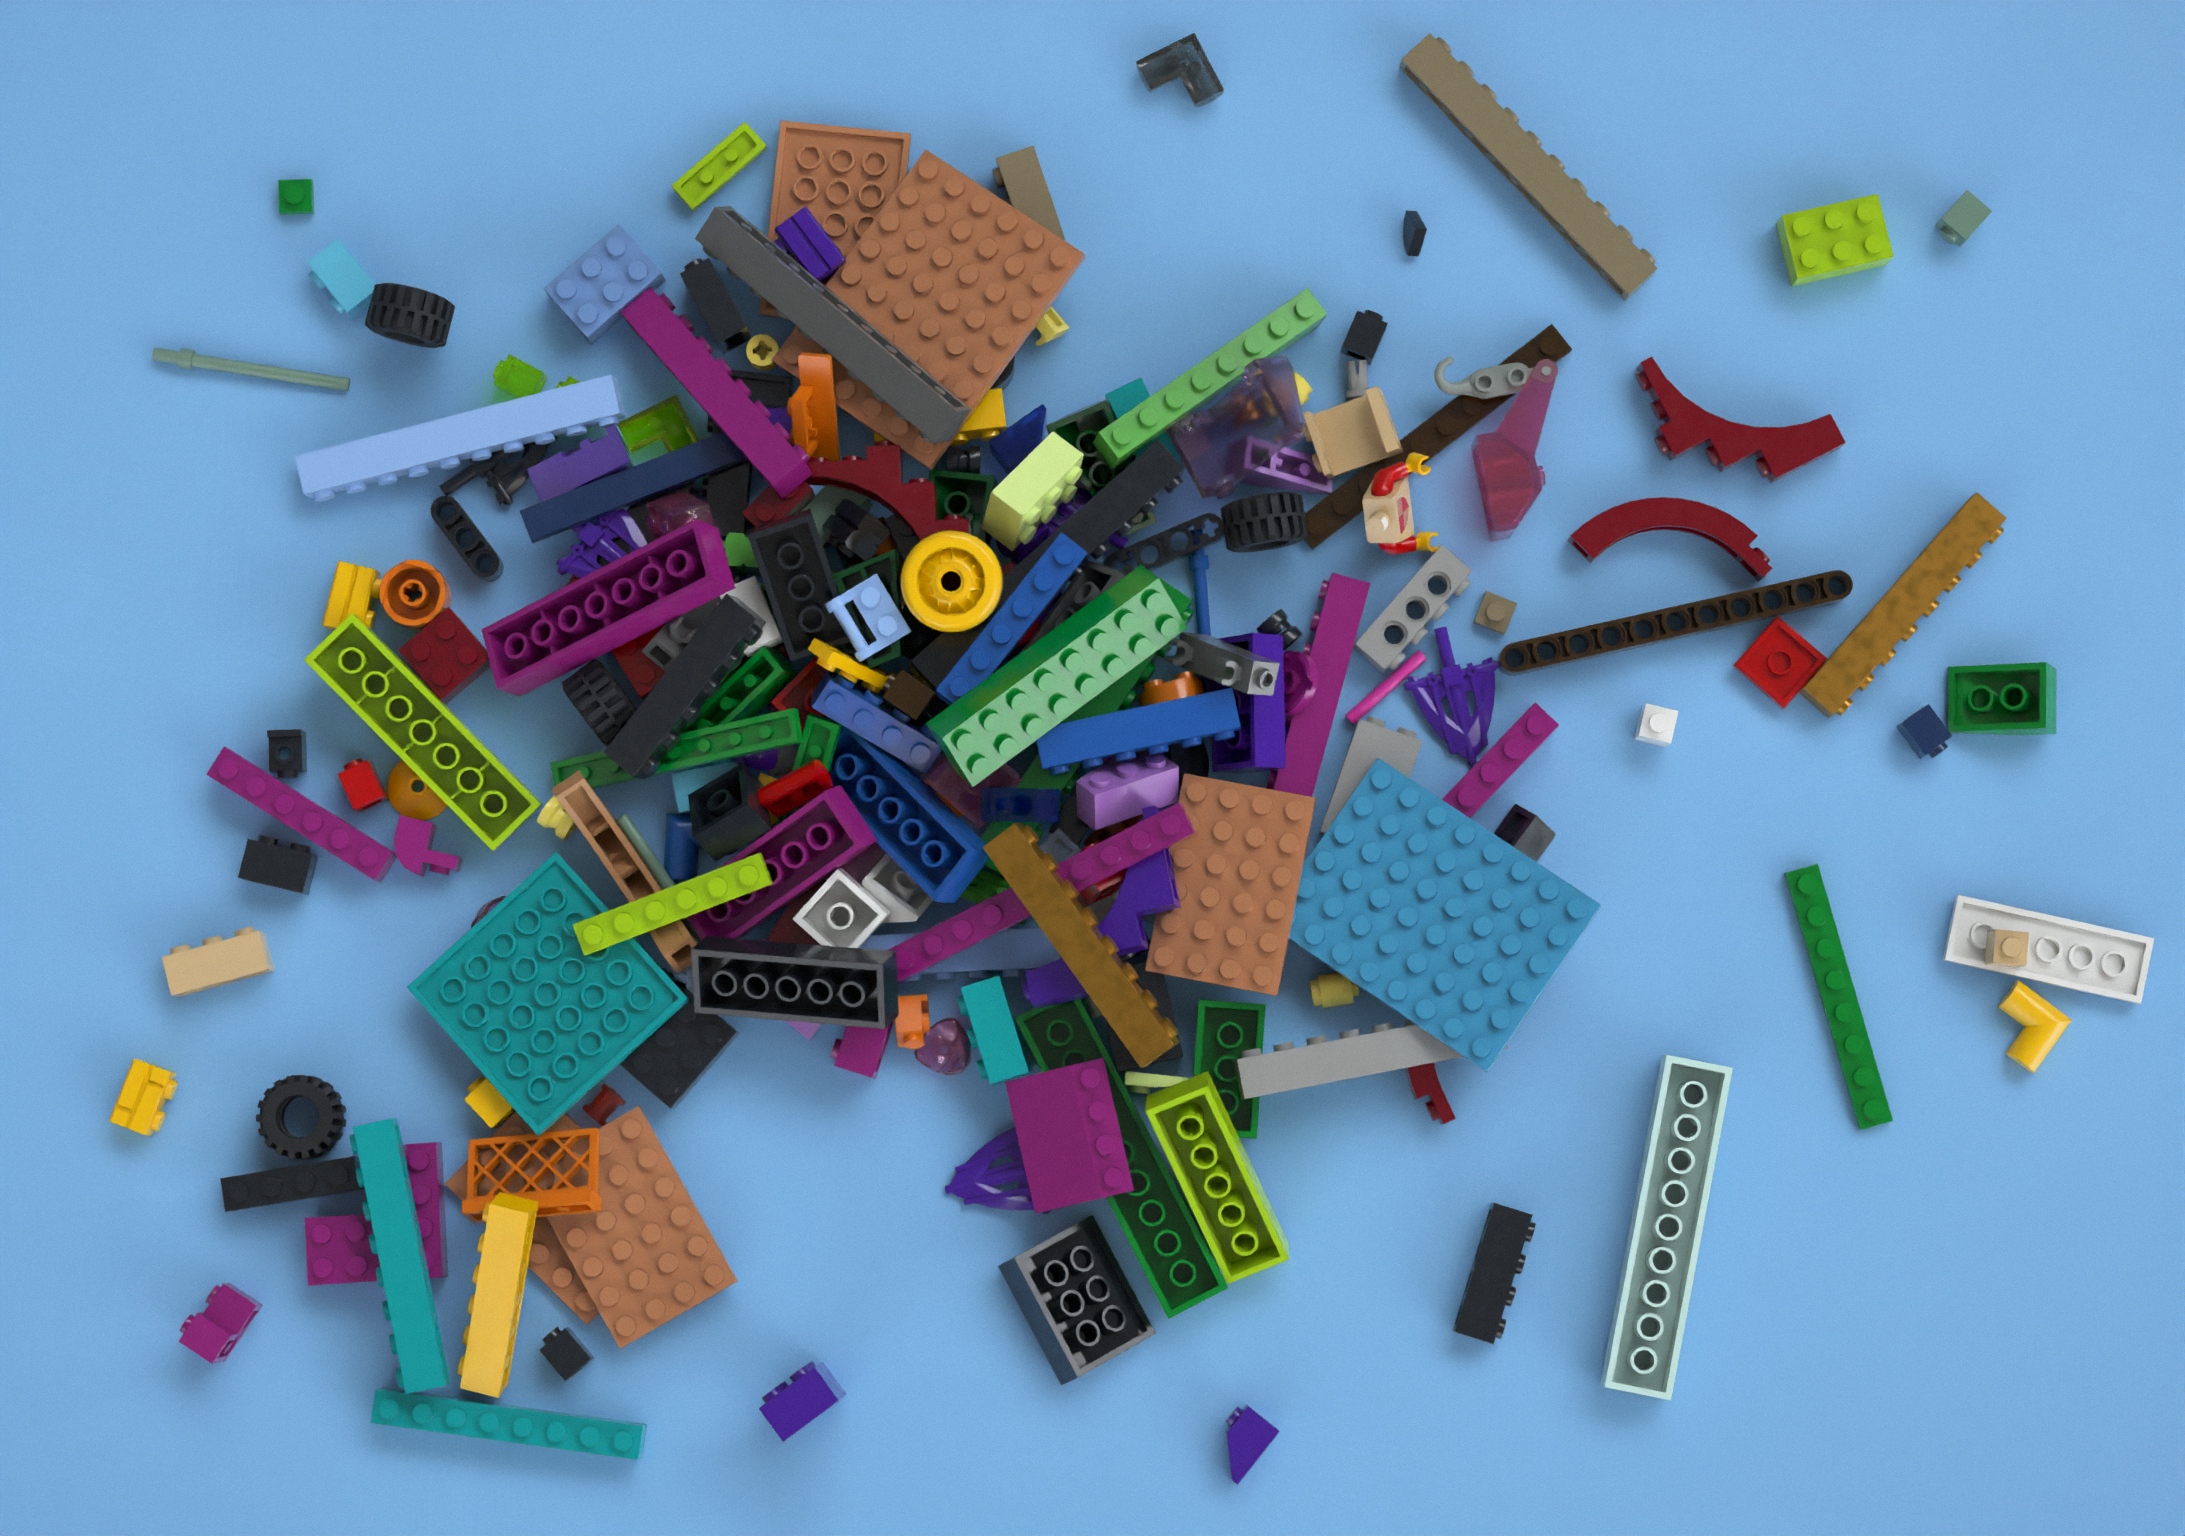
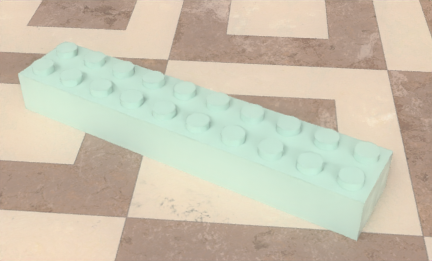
(1666, 1227)

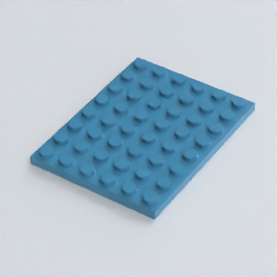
(1435, 914)

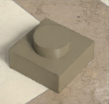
(1495, 613)

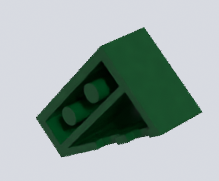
(888, 570)

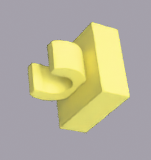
(1051, 326)

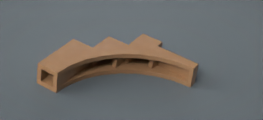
(622, 862)

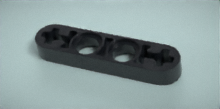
(1162, 542)

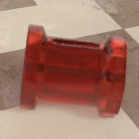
(604, 1104)

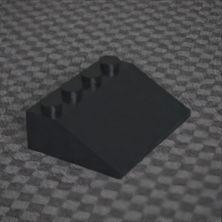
(1076, 1300)

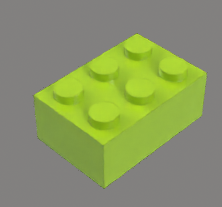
(1834, 240)

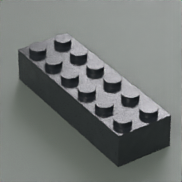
(795, 982)

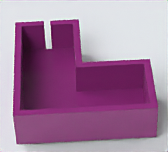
(340, 1245)

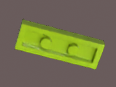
(719, 166)

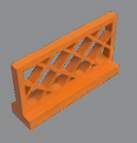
(550, 1202)

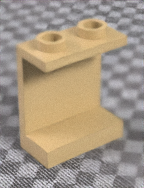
(1352, 434)

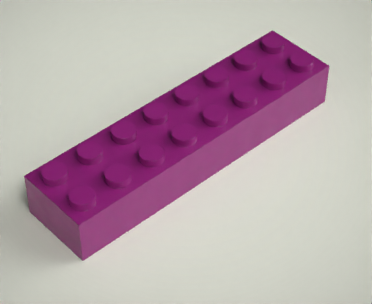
(608, 608)

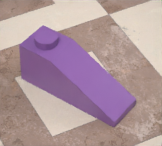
(1290, 471)

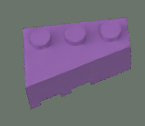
(1125, 787)

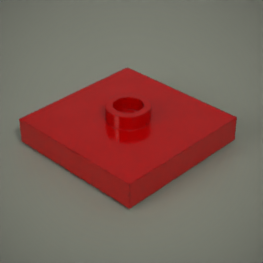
(1780, 662)

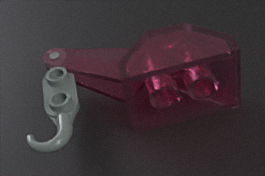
(1506, 458)

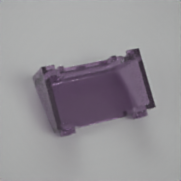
(1241, 428)

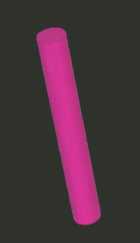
(1385, 687)

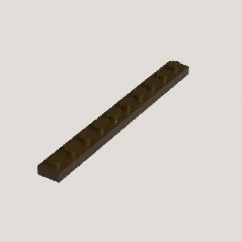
(1426, 439)

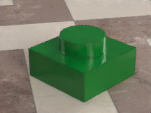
(296, 196)

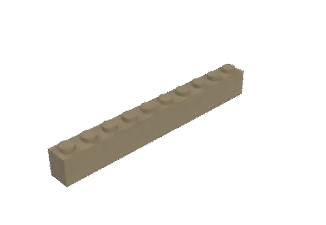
(1528, 167)

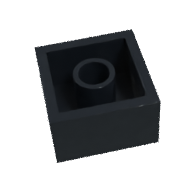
(728, 812)

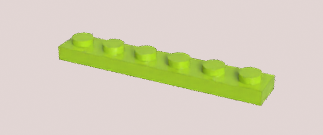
(672, 904)

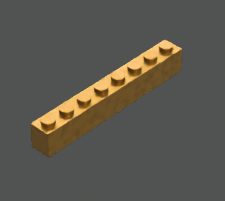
(1902, 605)
(1081, 943)

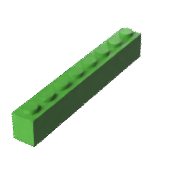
(1208, 378)

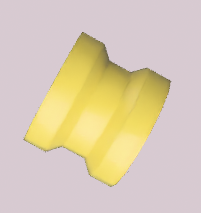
(763, 358)

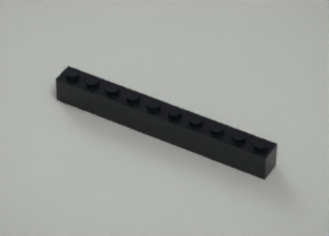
(1090, 527)

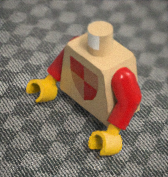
(1389, 509)

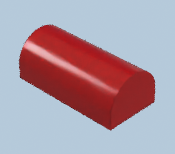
(795, 788)

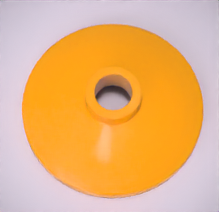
(406, 801)

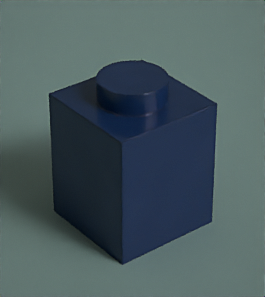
(1925, 732)

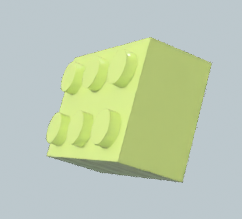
(1033, 491)

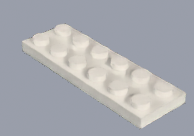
(2058, 949)

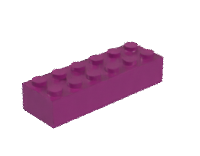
(797, 856)

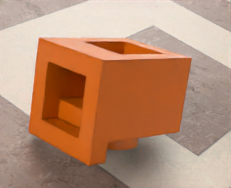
(912, 1021)

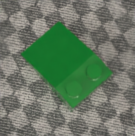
(2002, 699)

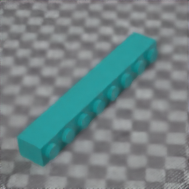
(400, 1256)
(508, 1423)

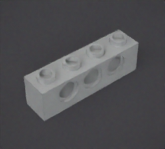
(1441, 566)

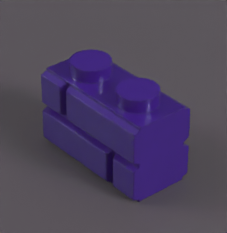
(809, 245)

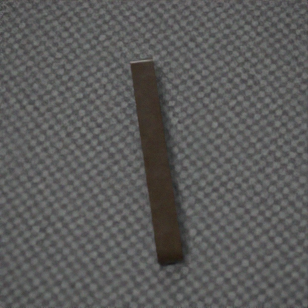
(1690, 619)

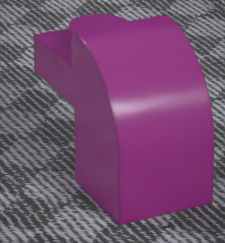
(413, 848)

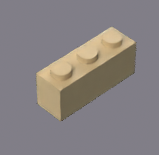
(217, 962)

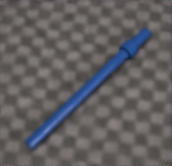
(1199, 564)

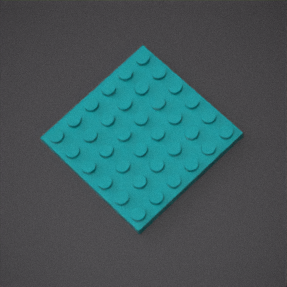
(537, 1008)

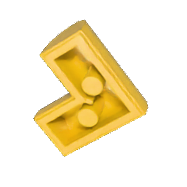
(2041, 1024)

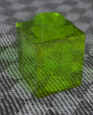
(518, 378)

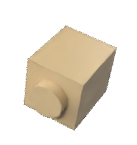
(2006, 948)

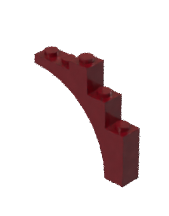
(1728, 443)
(883, 481)

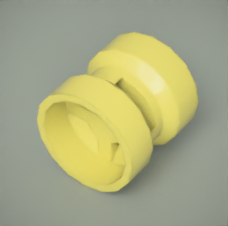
(556, 817)

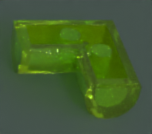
(659, 422)

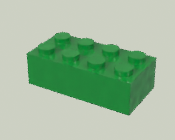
(1220, 1036)

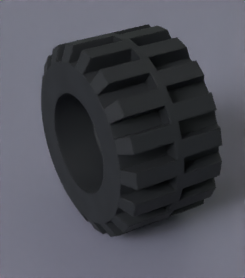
(409, 315)
(1264, 522)
(599, 700)
(274, 1107)

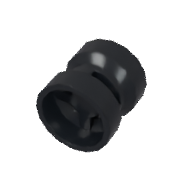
(962, 460)
(1276, 624)

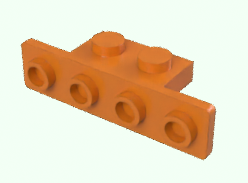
(815, 408)

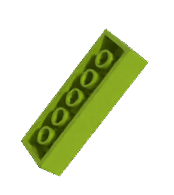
(1217, 1177)

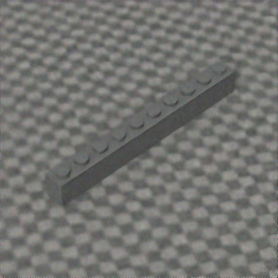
(832, 325)

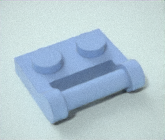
(877, 610)

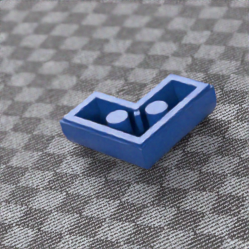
(680, 848)

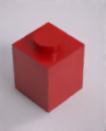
(362, 785)

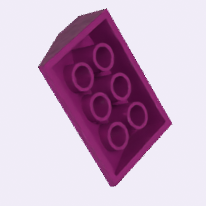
(1069, 1135)

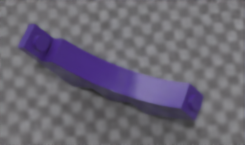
(1146, 890)

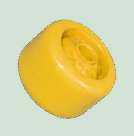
(979, 575)

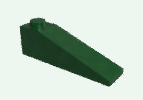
(1080, 431)
(964, 496)

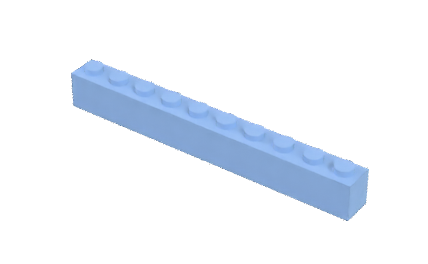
(461, 437)

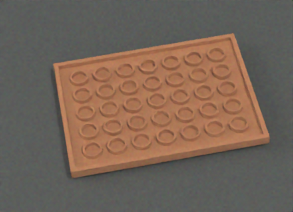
(948, 283)

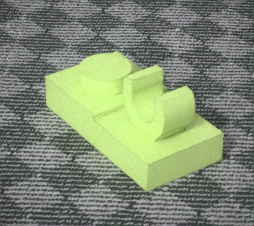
(1144, 1082)

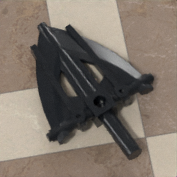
(502, 477)

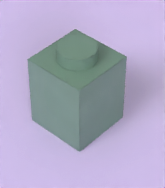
(1962, 219)

